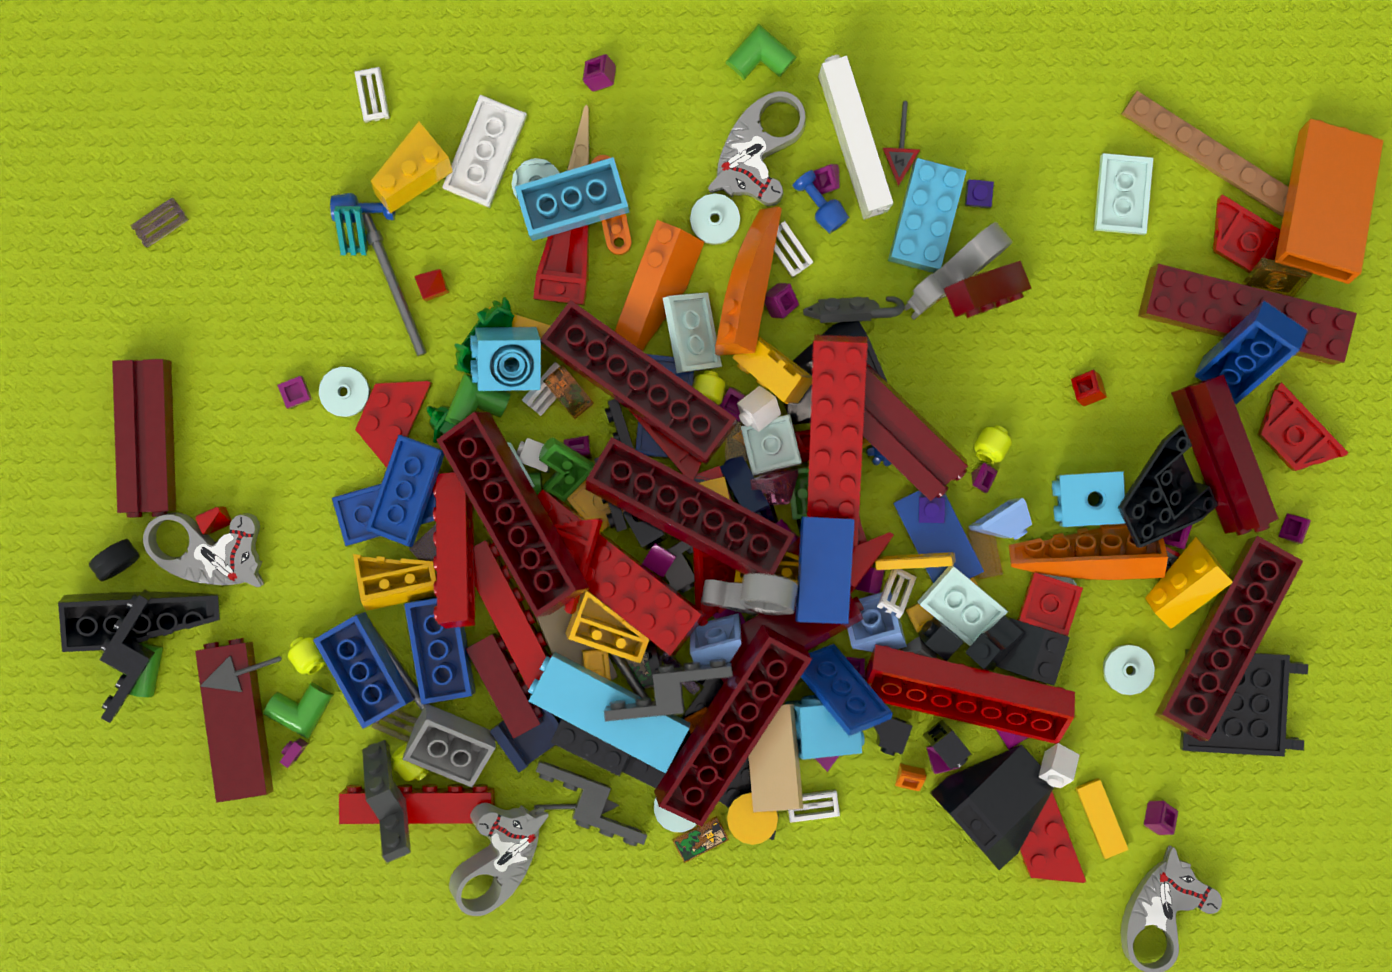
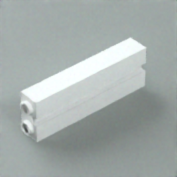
(855, 137)

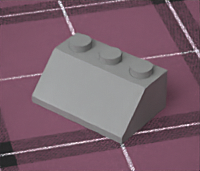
(449, 745)

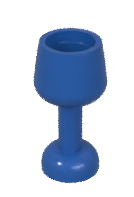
(351, 199)
(831, 213)

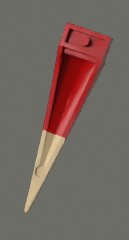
(565, 259)

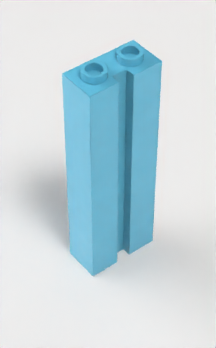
(581, 699)

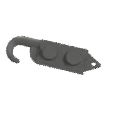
(852, 309)

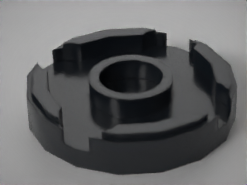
(654, 657)

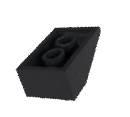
(1036, 653)

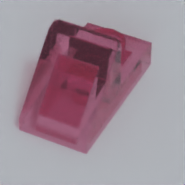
(776, 485)

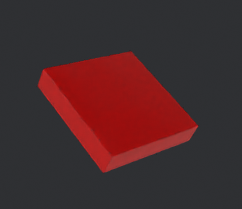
(1050, 603)

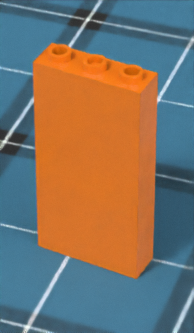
(1329, 201)

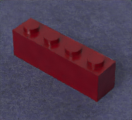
(988, 290)
(504, 685)

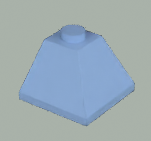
(1005, 521)
(876, 627)
(716, 640)

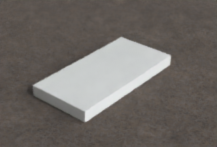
(485, 151)

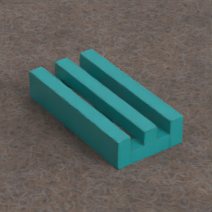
(352, 248)

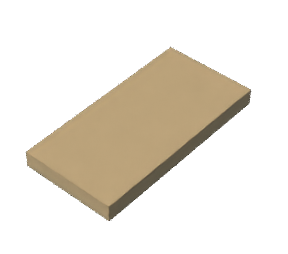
(776, 765)

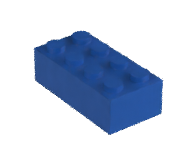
(1253, 350)
(438, 655)
(363, 669)

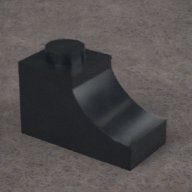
(995, 644)
(893, 735)
(947, 745)

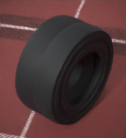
(114, 560)

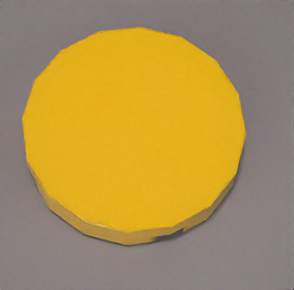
(748, 825)

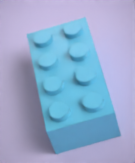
(572, 199)
(927, 215)

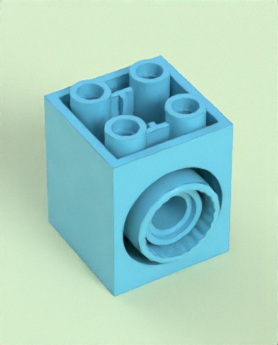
(491, 350)
(1073, 503)
(820, 733)

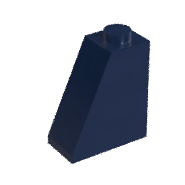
(739, 482)

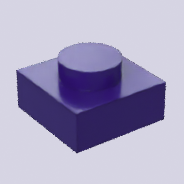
(979, 193)
(931, 511)

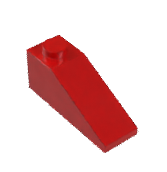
(865, 556)

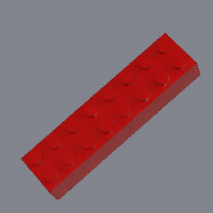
(837, 427)
(632, 588)
(970, 694)

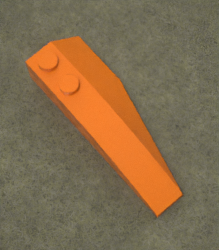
(661, 273)
(748, 286)
(1092, 554)

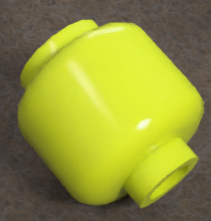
(710, 386)
(992, 444)
(305, 656)
(406, 769)

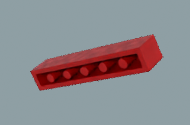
(454, 553)
(508, 612)
(423, 804)

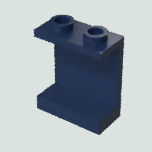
(528, 745)

